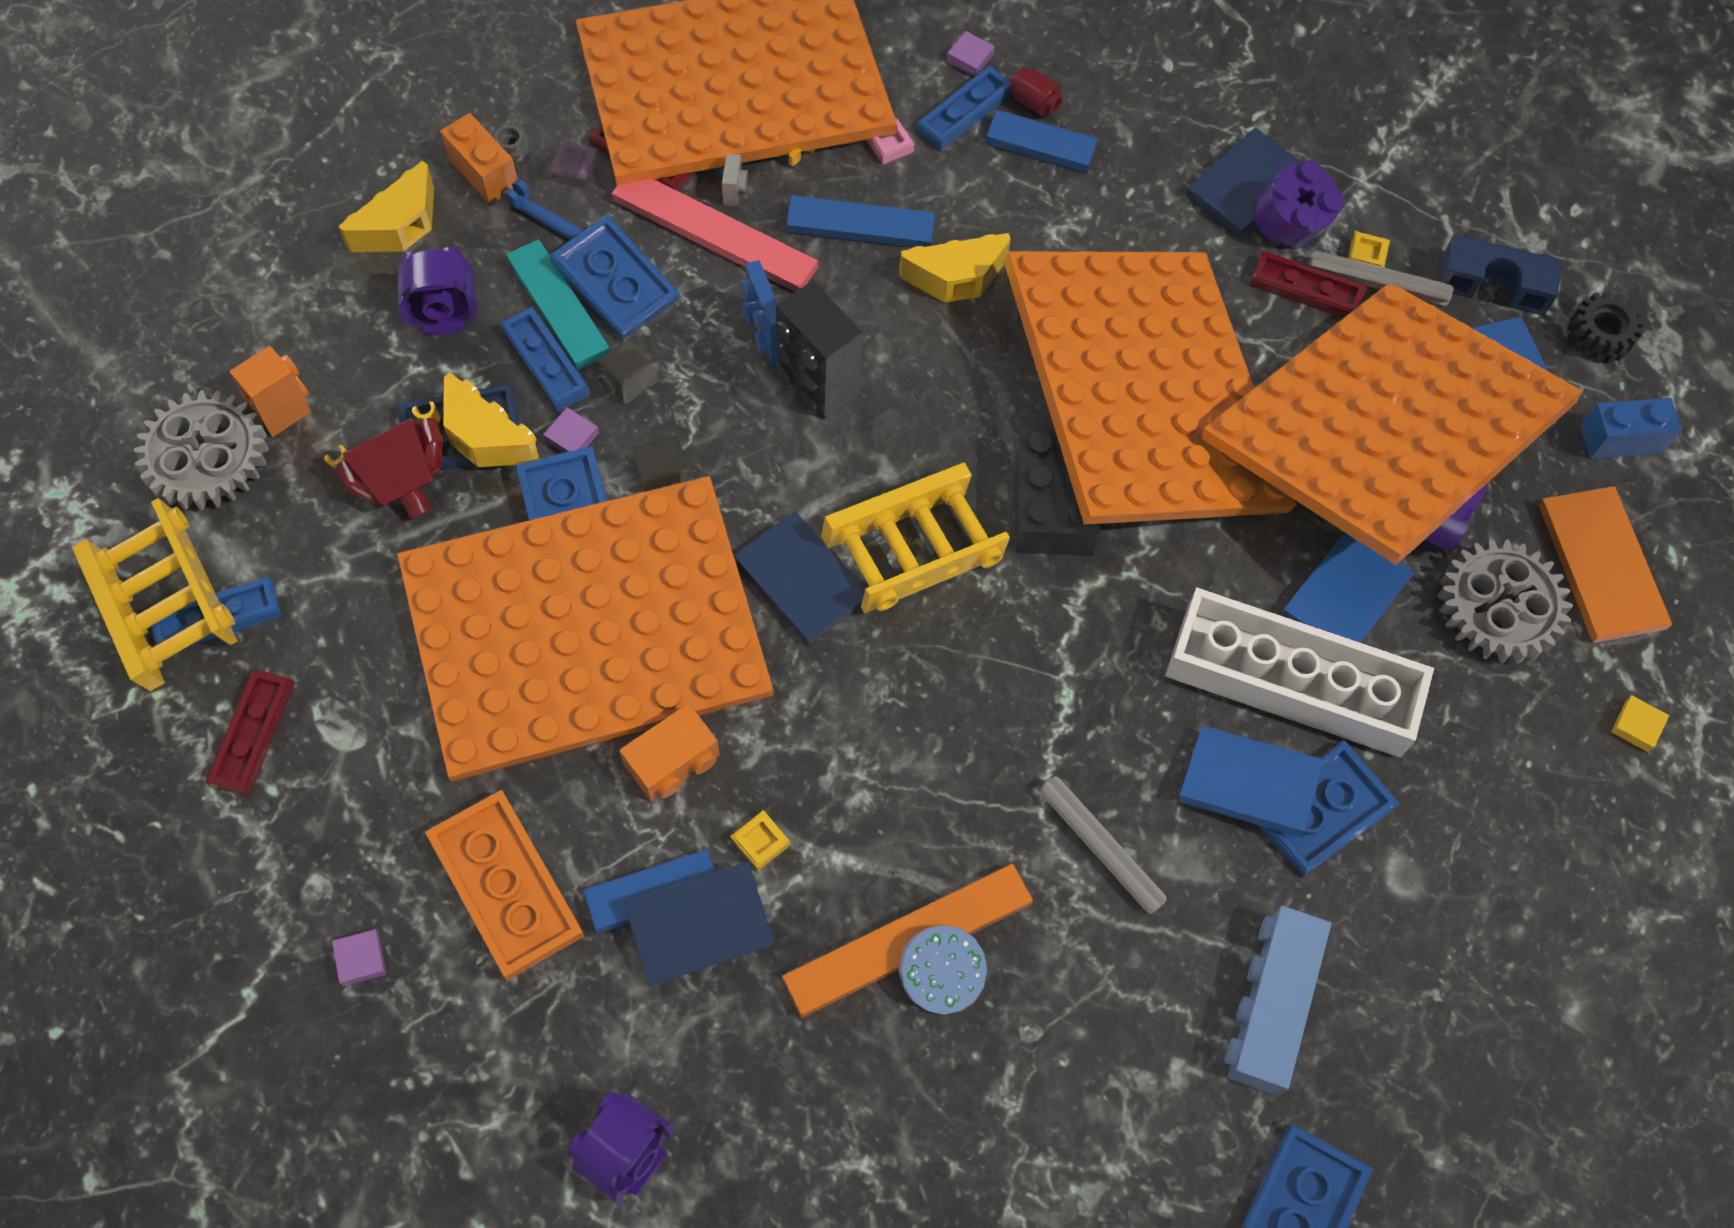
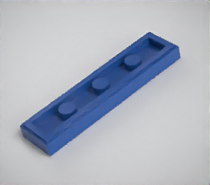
(860, 222)

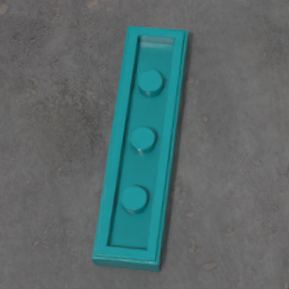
(558, 304)

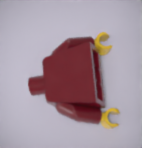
(395, 463)

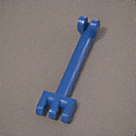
(520, 199)

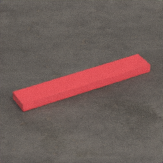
(716, 231)

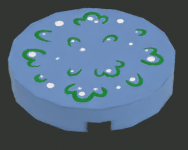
(942, 969)

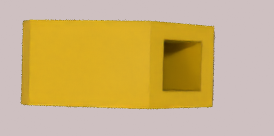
(394, 216)
(955, 268)
(483, 429)

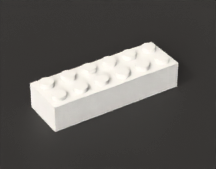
(1300, 673)

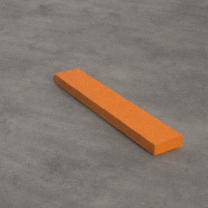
(880, 951)

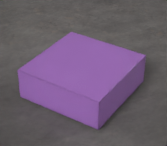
(970, 53)
(570, 432)
(359, 957)

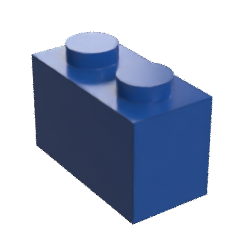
(1630, 428)

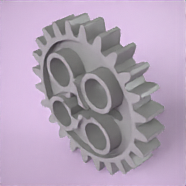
(201, 450)
(1522, 630)

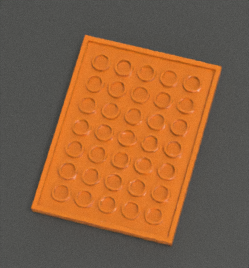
(730, 78)
(1132, 375)
(1391, 420)
(581, 627)

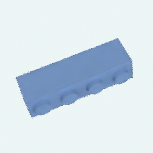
(1278, 1001)

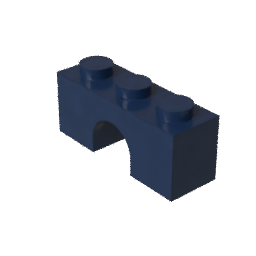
(1527, 276)

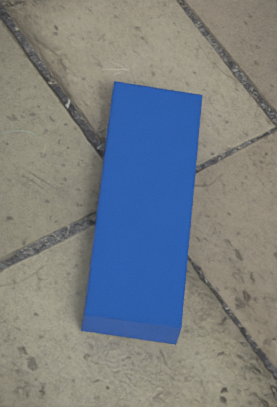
(964, 108)
(1041, 141)
(544, 359)
(247, 603)
(607, 898)

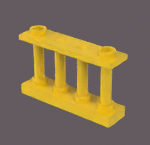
(915, 502)
(113, 596)

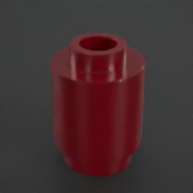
(1036, 91)

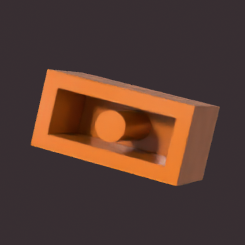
(479, 157)
(272, 390)
(670, 753)

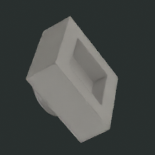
(733, 180)

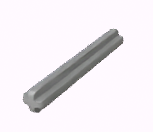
(1378, 277)
(1103, 845)

